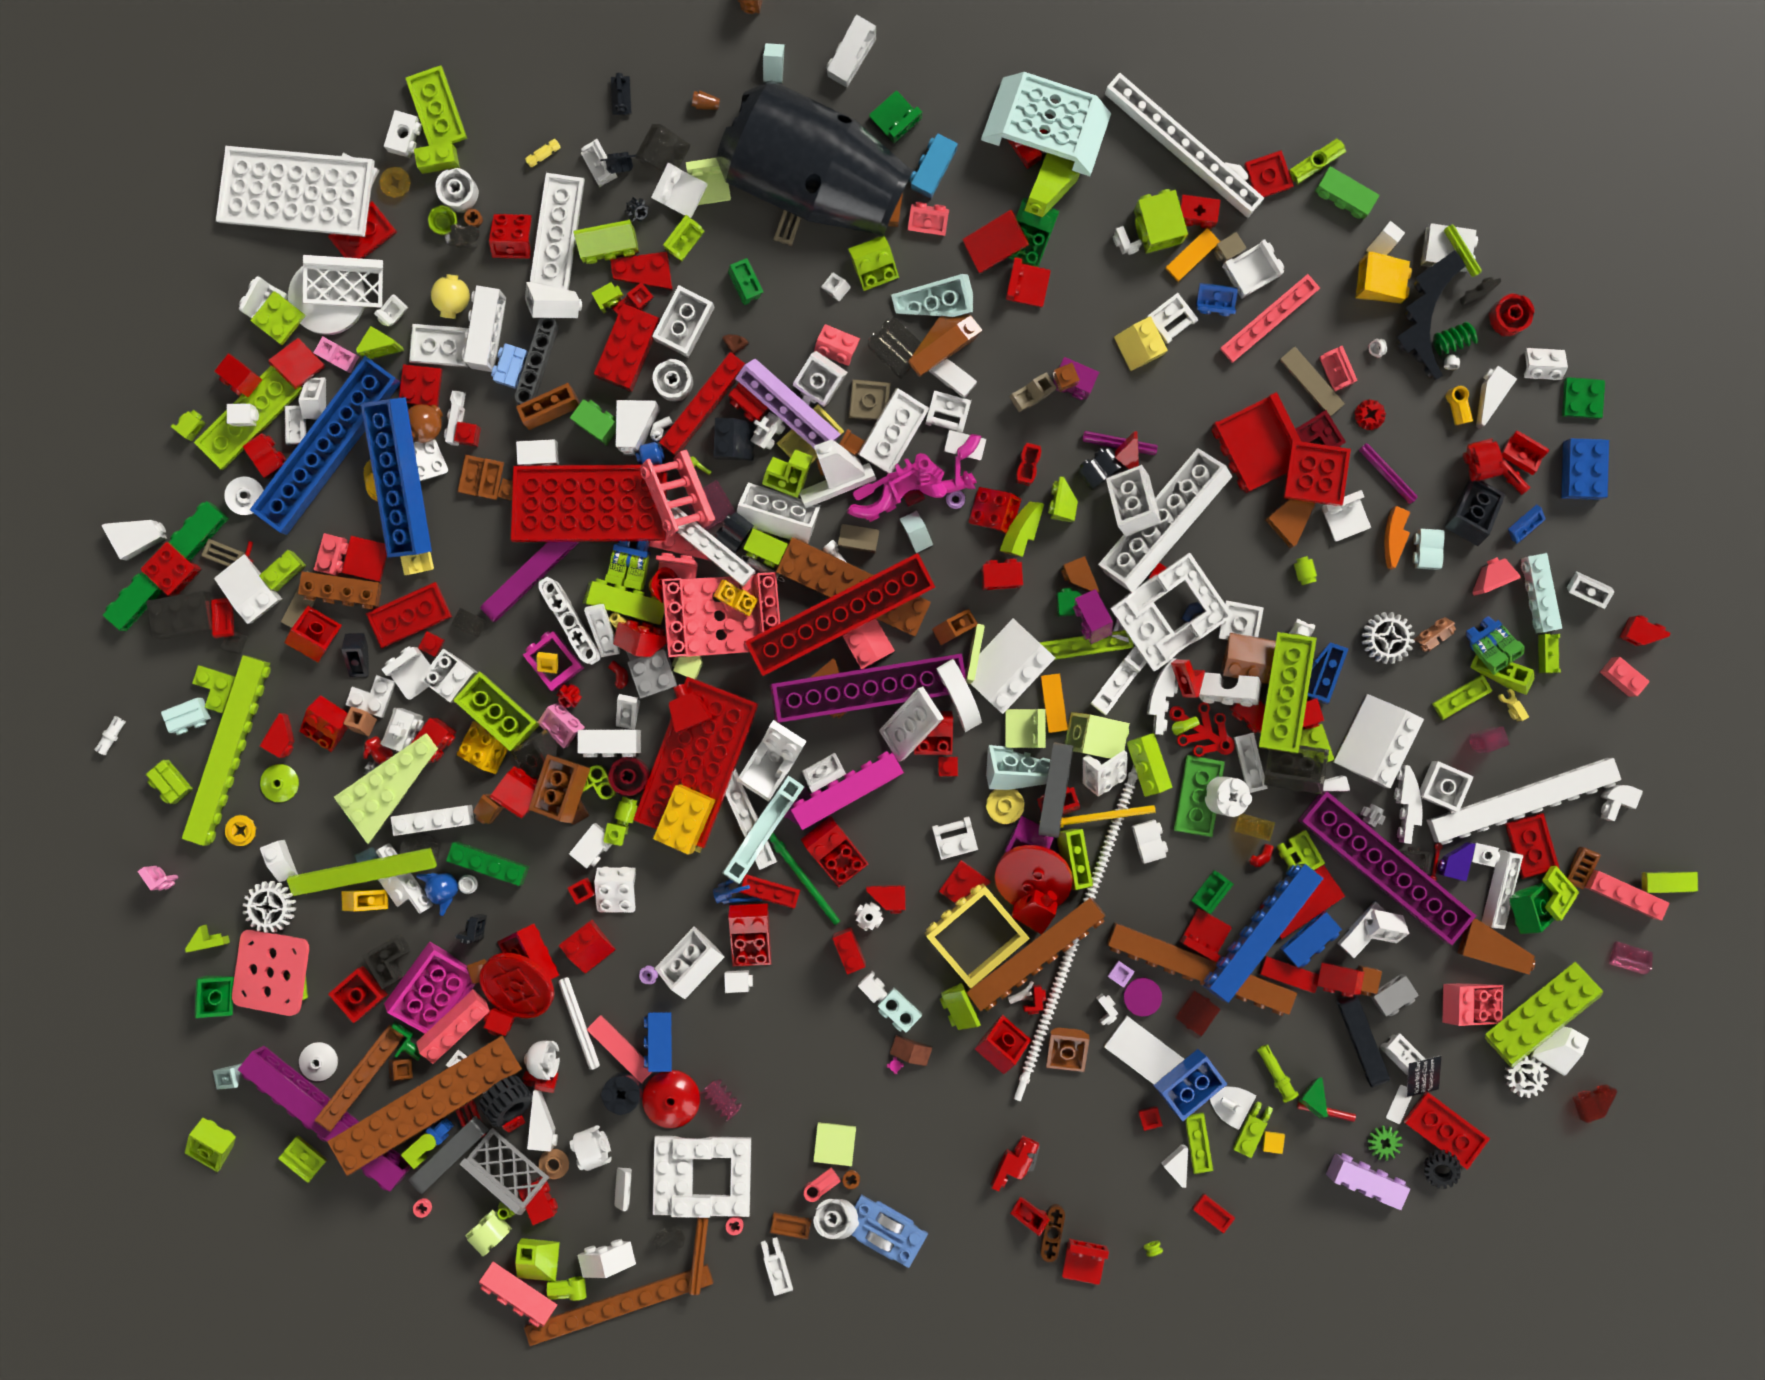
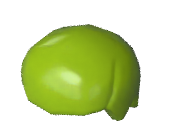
(441, 219)

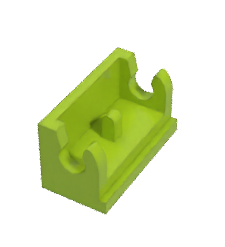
(683, 238)
(1548, 653)

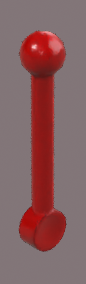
(1438, 846)

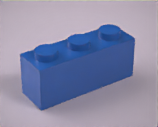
(1311, 939)
(658, 1042)

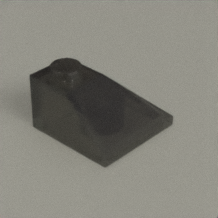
(533, 753)

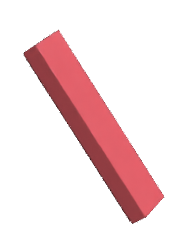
(619, 1048)

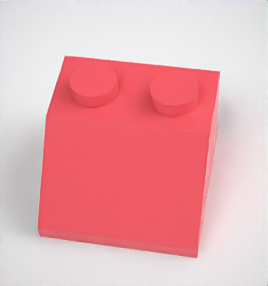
(868, 643)

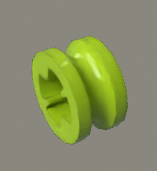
(1153, 1248)

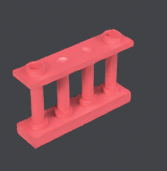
(690, 481)

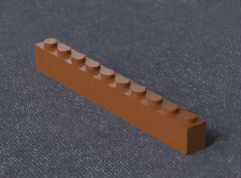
(1196, 966)

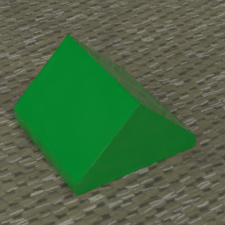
(214, 996)

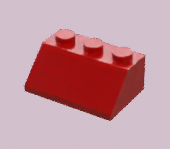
(529, 944)

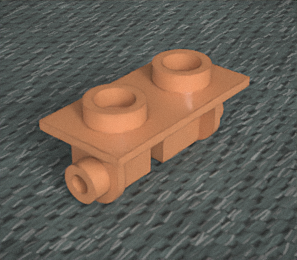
(1442, 628)

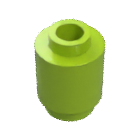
(1305, 570)
(626, 811)

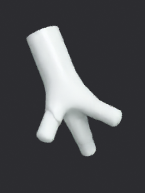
(1023, 995)

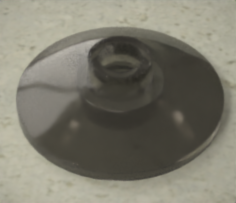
(419, 842)

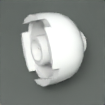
(542, 1060)

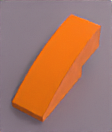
(1395, 536)

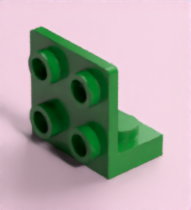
(895, 116)

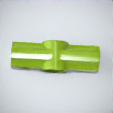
(1326, 155)

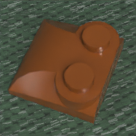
(1067, 1049)

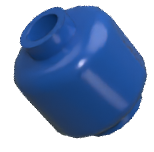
(651, 451)

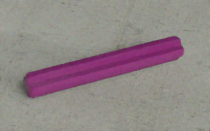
(1115, 442)
(1388, 473)

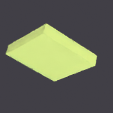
(834, 1144)

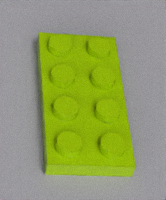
(436, 106)

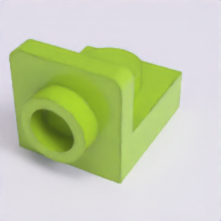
(615, 833)

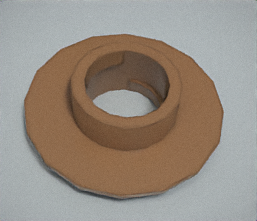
(562, 1159)

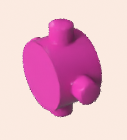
(895, 1065)

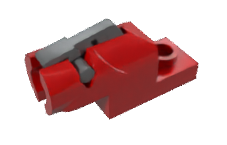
(1016, 1163)

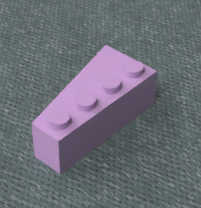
(1367, 1181)

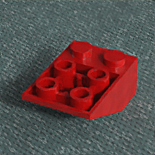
(834, 851)
(750, 934)

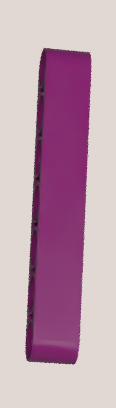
(525, 578)

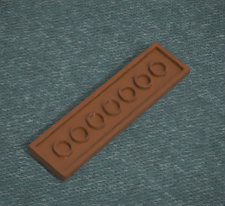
(831, 576)

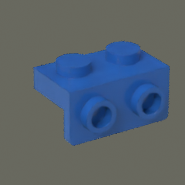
(1216, 299)

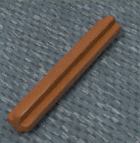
(698, 1256)

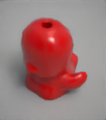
(377, 751)

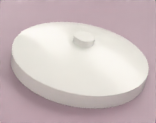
(326, 318)

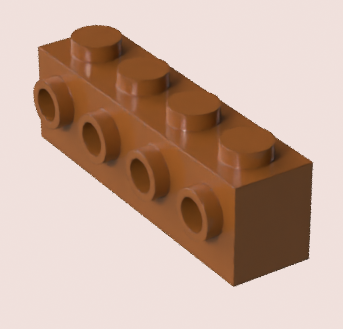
(340, 589)

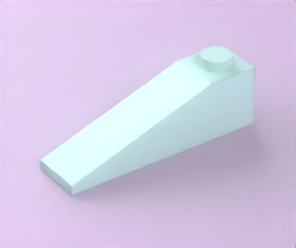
(941, 298)
(1014, 770)

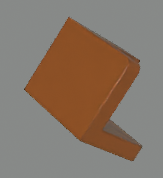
(851, 443)

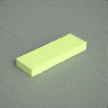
(974, 653)

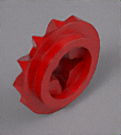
(1369, 423)

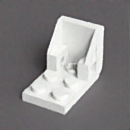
(771, 761)

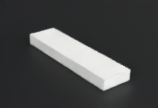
(821, 491)

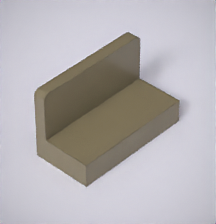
(858, 538)

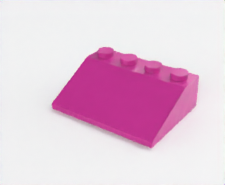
(429, 989)

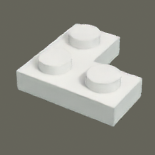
(375, 701)

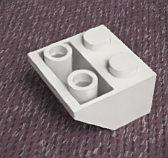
(448, 675)

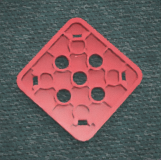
(285, 959)

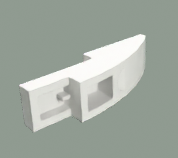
(1163, 687)
(1409, 795)

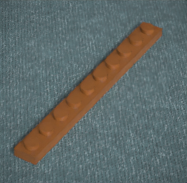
(615, 1306)

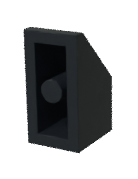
(356, 654)

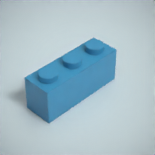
(933, 165)

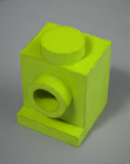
(607, 296)
(189, 425)

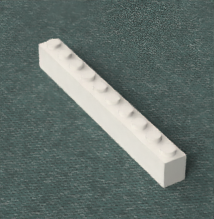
(1183, 145)
(1523, 800)

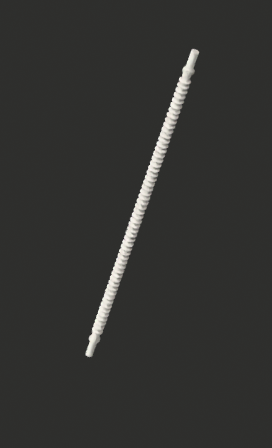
(1024, 1078)

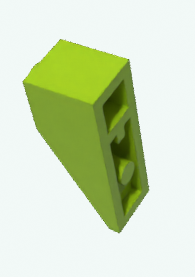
(1512, 676)

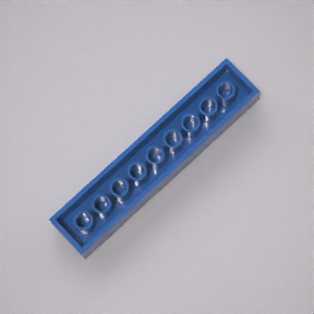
(323, 447)

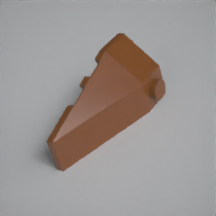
(943, 341)

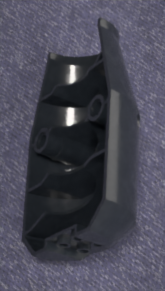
(811, 161)

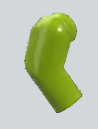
(1182, 726)

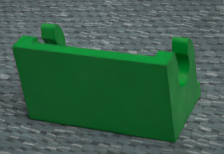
(745, 281)
(1212, 892)

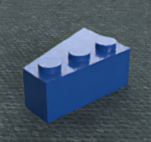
(1326, 672)

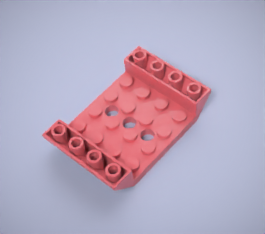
(691, 611)

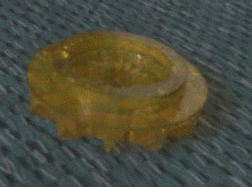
(398, 174)

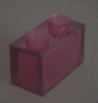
(1489, 739)

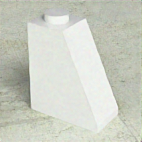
(551, 301)
(838, 463)
(134, 536)

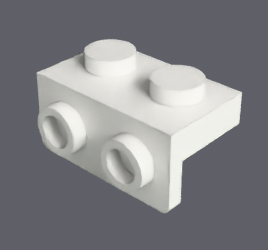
(1545, 364)

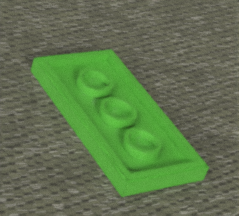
(1192, 812)

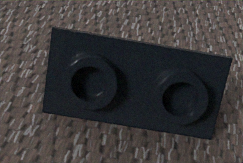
(621, 94)
(619, 162)

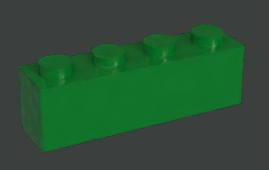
(487, 863)

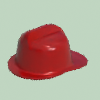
(656, 581)

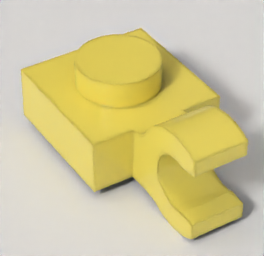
(1515, 707)

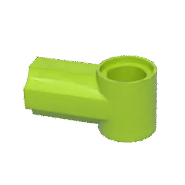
(573, 1288)

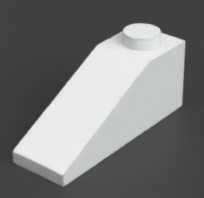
(1493, 391)
(541, 1129)

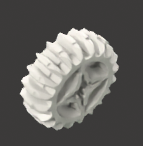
(1389, 629)
(253, 906)

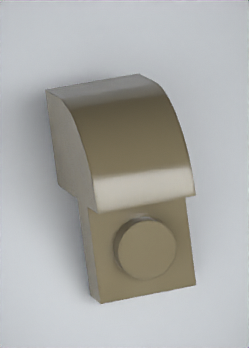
(1033, 392)

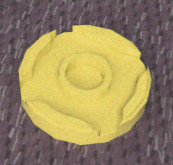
(1005, 805)

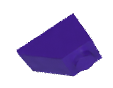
(1457, 862)

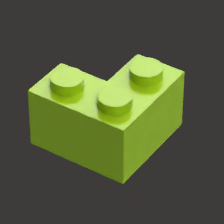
(788, 476)

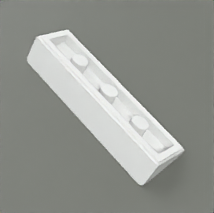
(1501, 889)

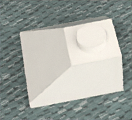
(1562, 1050)

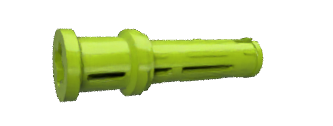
(1281, 1081)

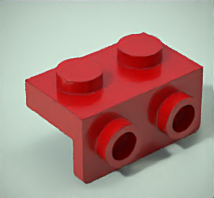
(1524, 452)

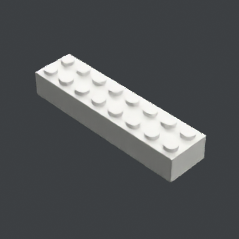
(1178, 508)

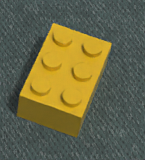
(684, 819)

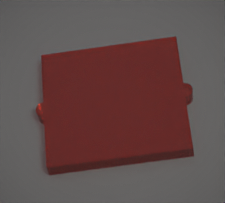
(1198, 1013)

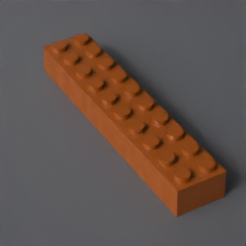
(423, 1106)

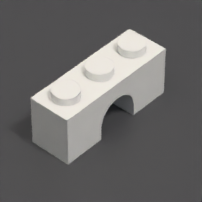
(1245, 692)

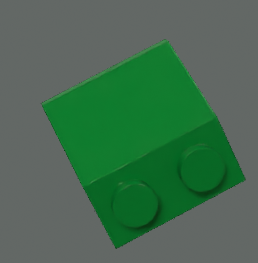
(1530, 909)

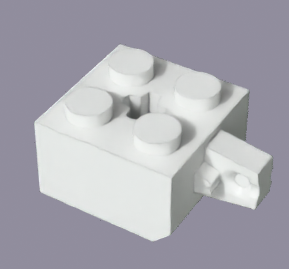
(808, 382)
(402, 729)

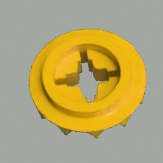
(232, 828)

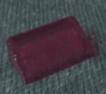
(1631, 958)

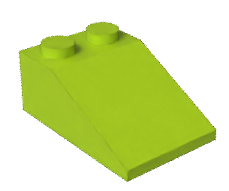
(960, 1008)

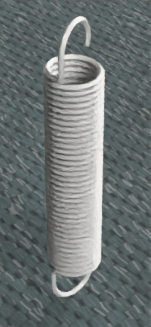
(760, 567)

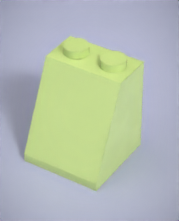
(1096, 735)

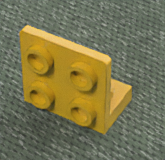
(482, 749)

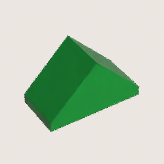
(1315, 1099)

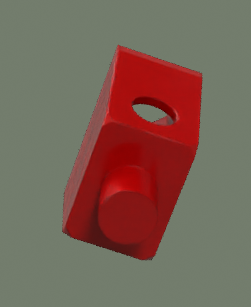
(687, 709)
(1036, 910)

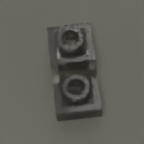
(1484, 288)

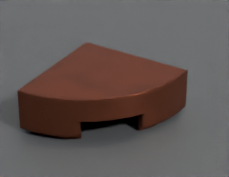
(735, 342)

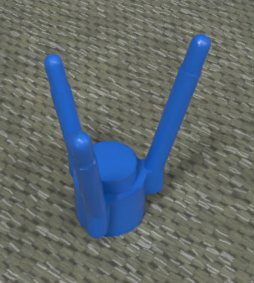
(723, 893)

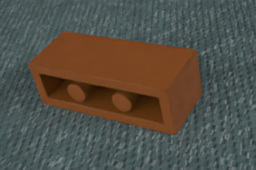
(548, 406)

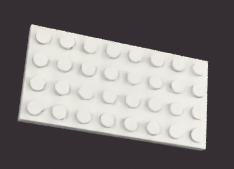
(295, 191)

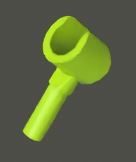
(695, 462)

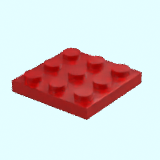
(1317, 473)

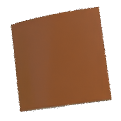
(480, 477)

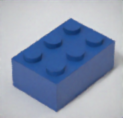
(1585, 469)
(1190, 1084)

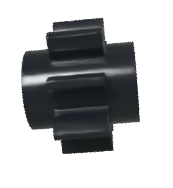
(636, 209)

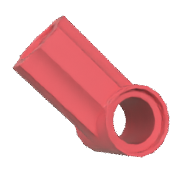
(822, 1183)

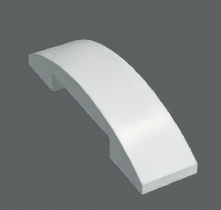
(1119, 681)
(960, 695)

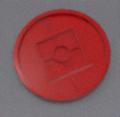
(1032, 869)
(516, 985)

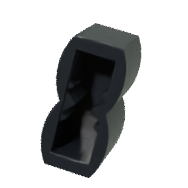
(1100, 468)
(734, 532)

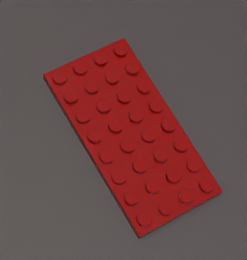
(584, 504)
(699, 756)

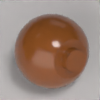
(425, 422)

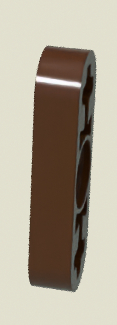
(1045, 1246)

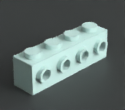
(1541, 593)

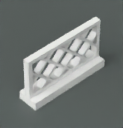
(346, 265)

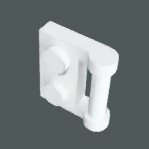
(1169, 312)
(950, 406)
(956, 844)

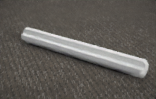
(579, 1023)

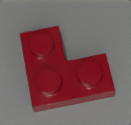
(1322, 427)

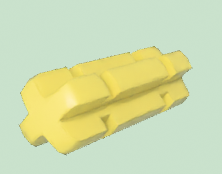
(542, 153)

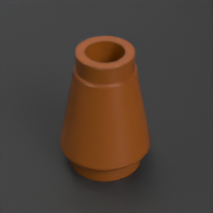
(705, 101)

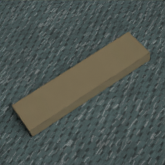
(1312, 381)

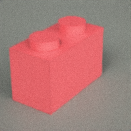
(1624, 676)

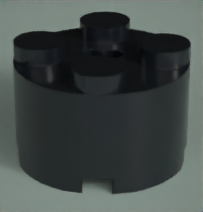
(622, 1104)

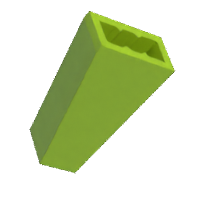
(1051, 184)

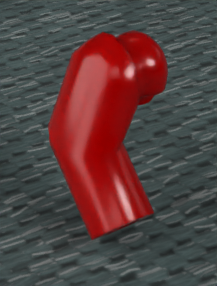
(621, 674)
(1263, 858)

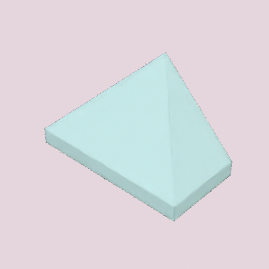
(227, 1077)

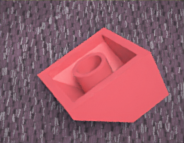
(1495, 575)

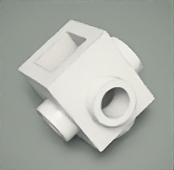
(873, 909)

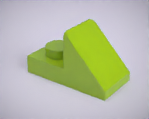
(202, 940)

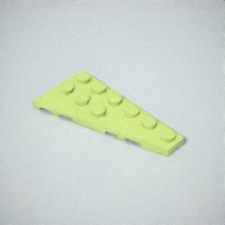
(380, 791)

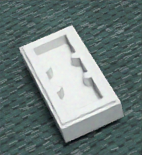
(294, 425)

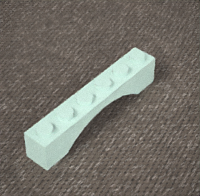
(762, 829)

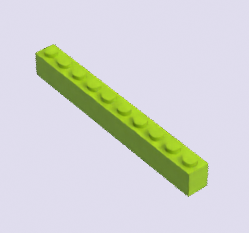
(226, 751)

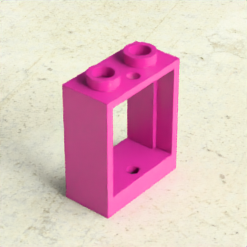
(564, 676)

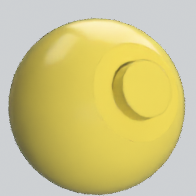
(450, 296)

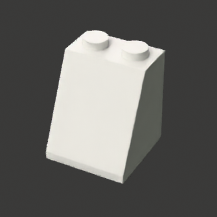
(634, 424)

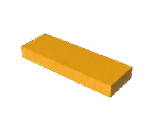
(1192, 254)
(1054, 703)

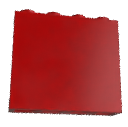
(1257, 442)

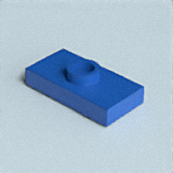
(1526, 524)

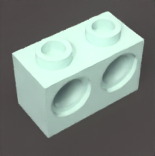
(903, 1006)

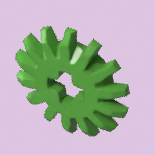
(1377, 1145)

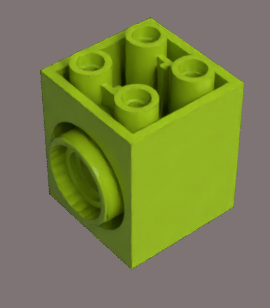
(1160, 221)

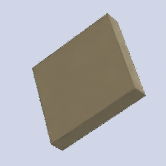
(868, 399)

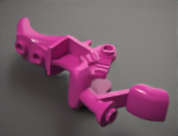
(920, 475)

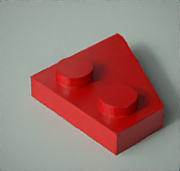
(962, 881)

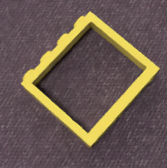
(996, 958)

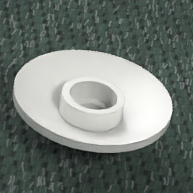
(233, 490)
(327, 1061)

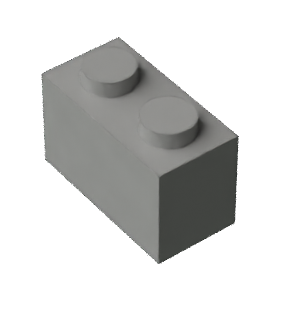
(1394, 995)

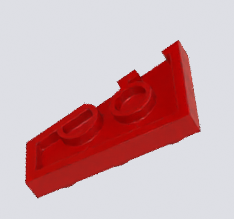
(648, 268)

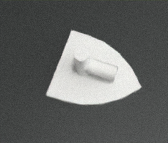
(1232, 1105)

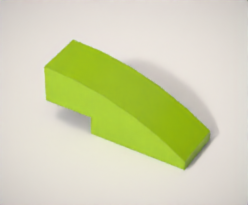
(1022, 529)
(1669, 882)

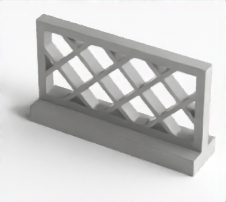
(497, 1187)

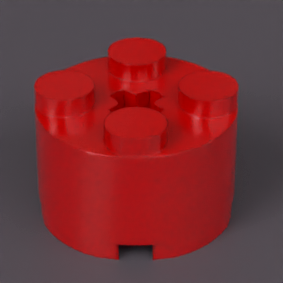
(1503, 322)
(1483, 459)

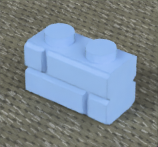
(509, 366)

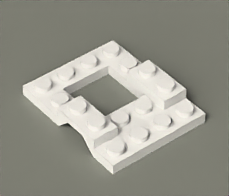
(1148, 626)
(674, 1176)

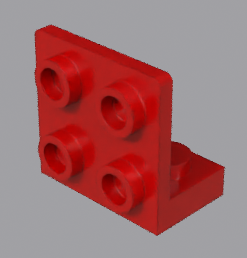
(510, 236)
(1028, 284)
(994, 509)
(170, 570)
(1206, 934)
(1084, 1261)

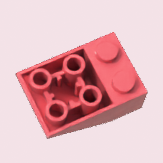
(1472, 1004)

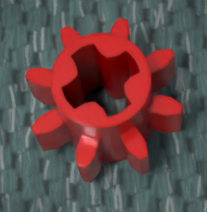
(569, 696)

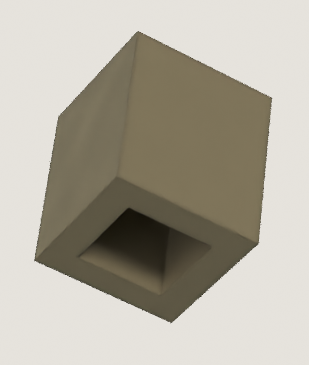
(1229, 248)

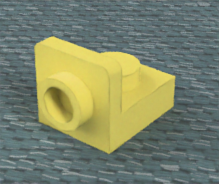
(417, 563)

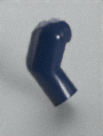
(1192, 609)

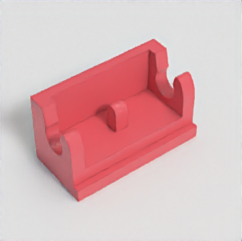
(1338, 368)

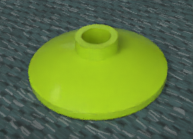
(288, 783)

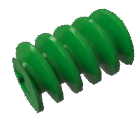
(1453, 337)

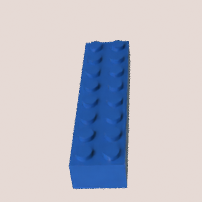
(396, 477)
(1262, 932)

